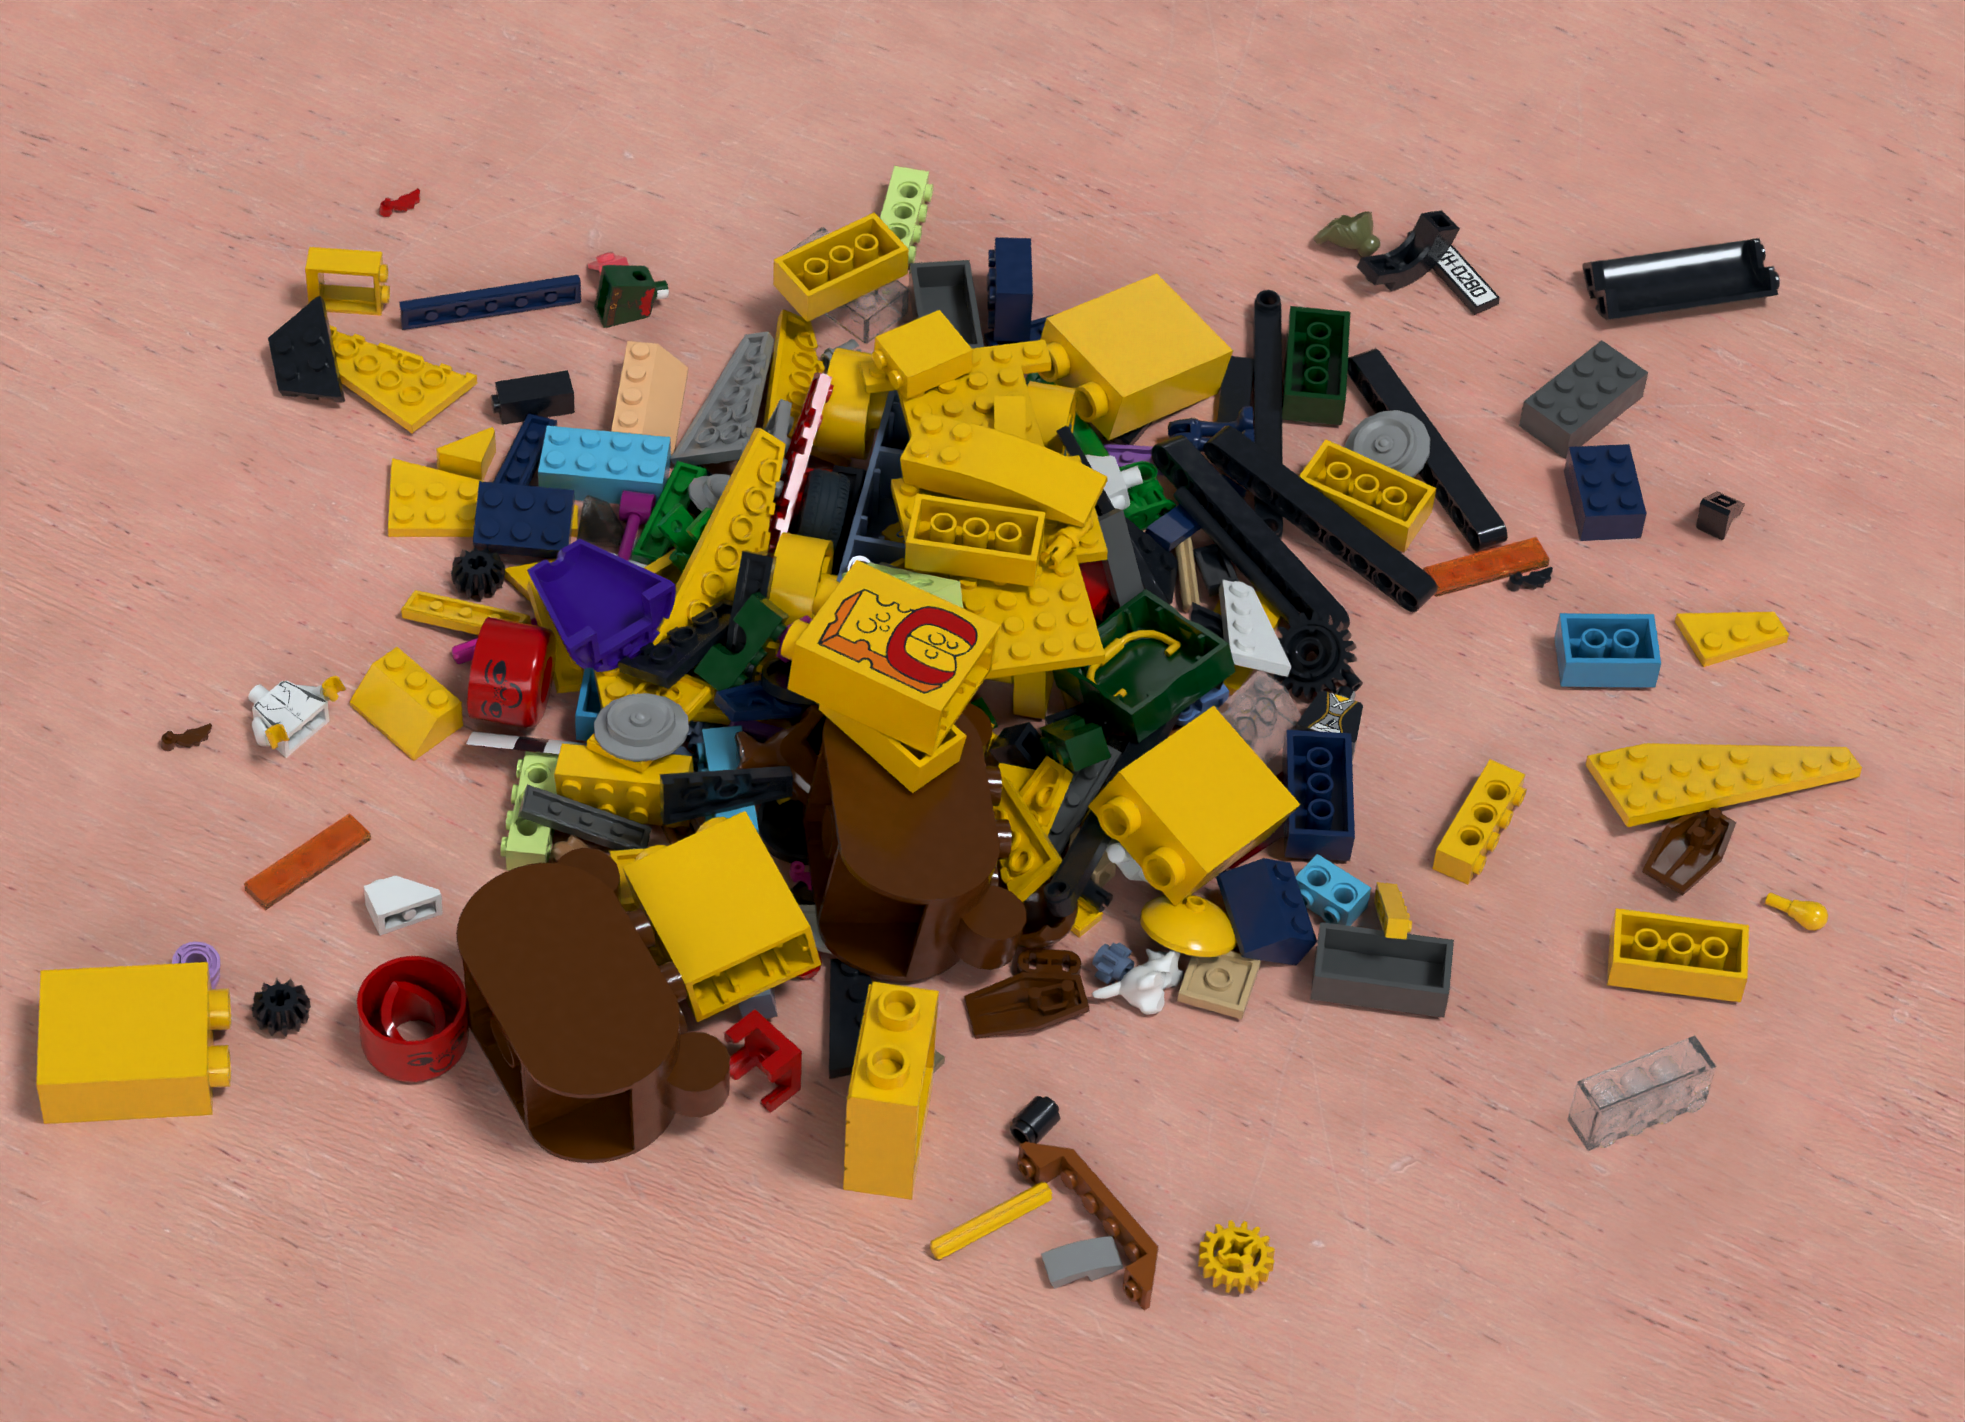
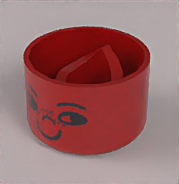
(511, 673)
(413, 991)

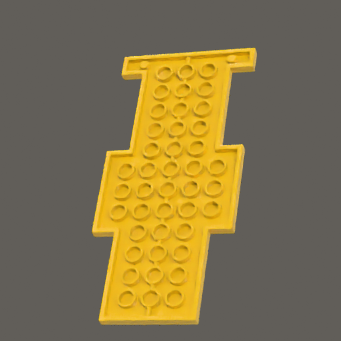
(1041, 624)

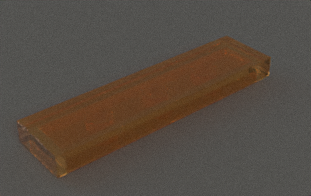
(1488, 566)
(307, 861)

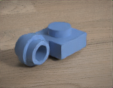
(1212, 698)

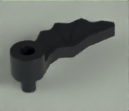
(1533, 580)

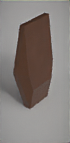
(1690, 849)
(1025, 1003)

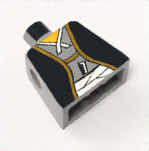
(1333, 714)

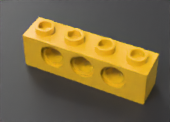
(1479, 822)

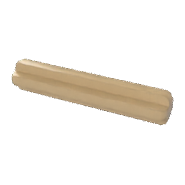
(1187, 574)

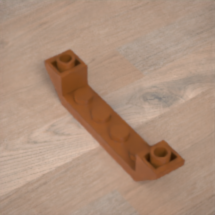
(1047, 1162)

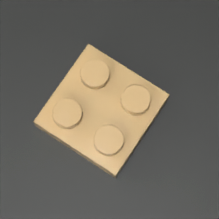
(1219, 983)

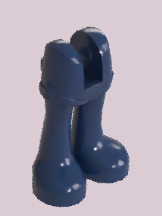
(1197, 430)

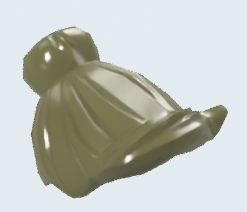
(1351, 233)

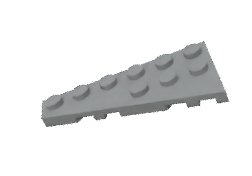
(731, 408)

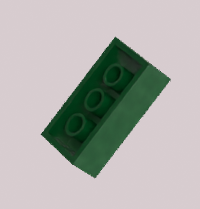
(1316, 365)

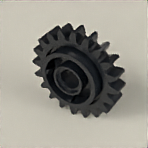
(1332, 657)

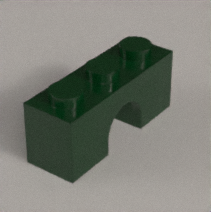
(761, 624)
(1074, 743)

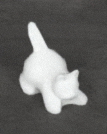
(1145, 983)

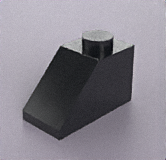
(1018, 746)

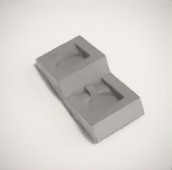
(1083, 1258)

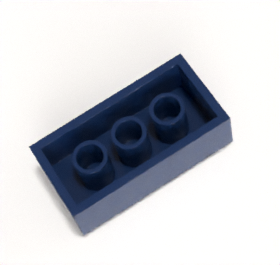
(1321, 779)

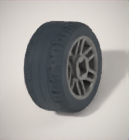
(823, 505)

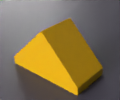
(468, 455)

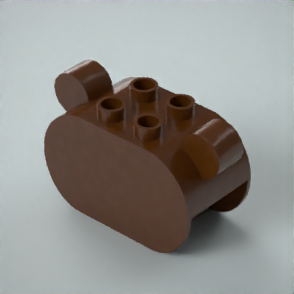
(906, 875)
(582, 1012)

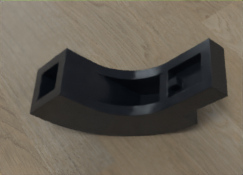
(1415, 256)

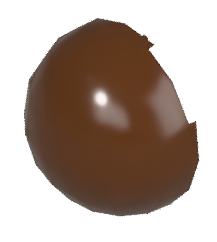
(1042, 927)

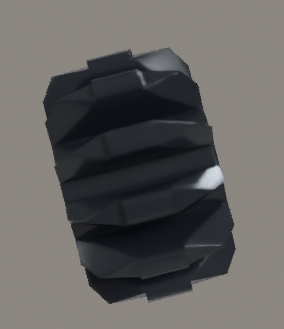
(478, 572)
(281, 1007)

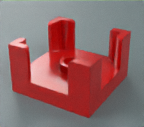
(769, 1052)

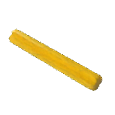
(990, 1220)

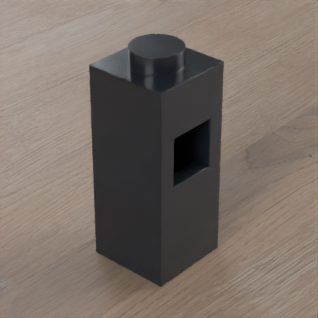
(536, 395)

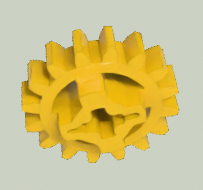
(1236, 1256)

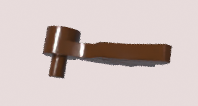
(187, 739)

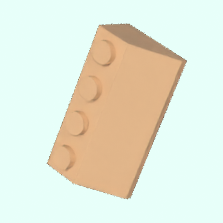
(650, 392)

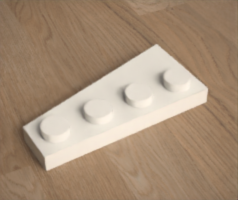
(1249, 630)

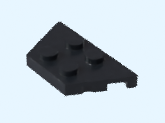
(306, 355)

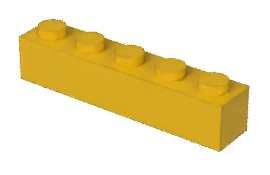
(1392, 911)

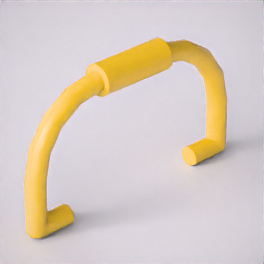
(1118, 644)

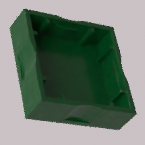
(1154, 683)

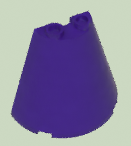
(602, 603)

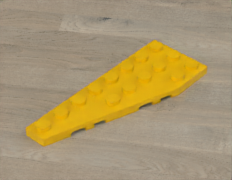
(734, 526)
(1680, 779)

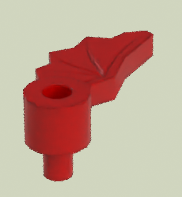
(402, 204)

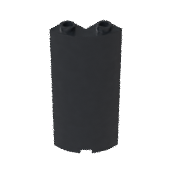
(1680, 279)

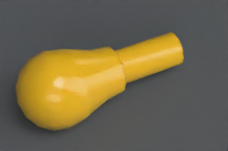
(1807, 913)

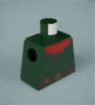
(627, 294)

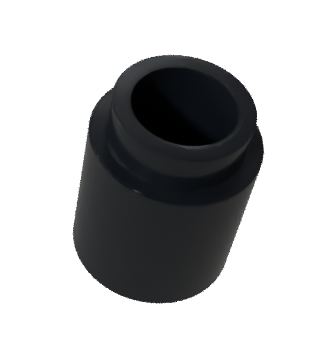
(1035, 1120)

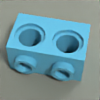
(1332, 892)

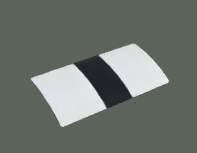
(517, 742)

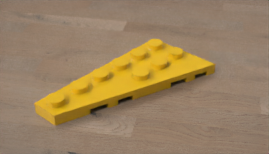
(792, 373)
(397, 380)
(434, 503)

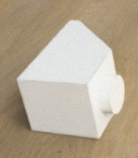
(400, 903)

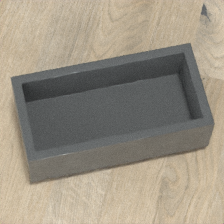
(951, 290)
(1583, 398)
(1381, 972)

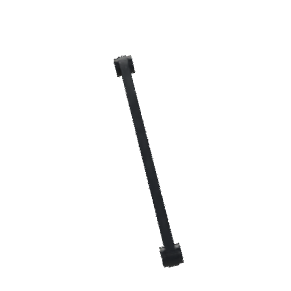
(1268, 389)
(1091, 840)

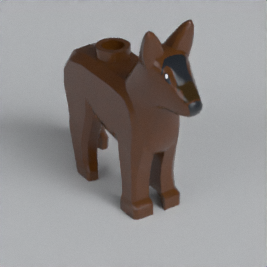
(784, 748)

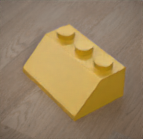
(407, 704)

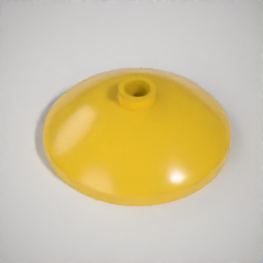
(1190, 928)

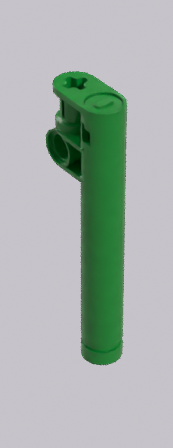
(1146, 498)

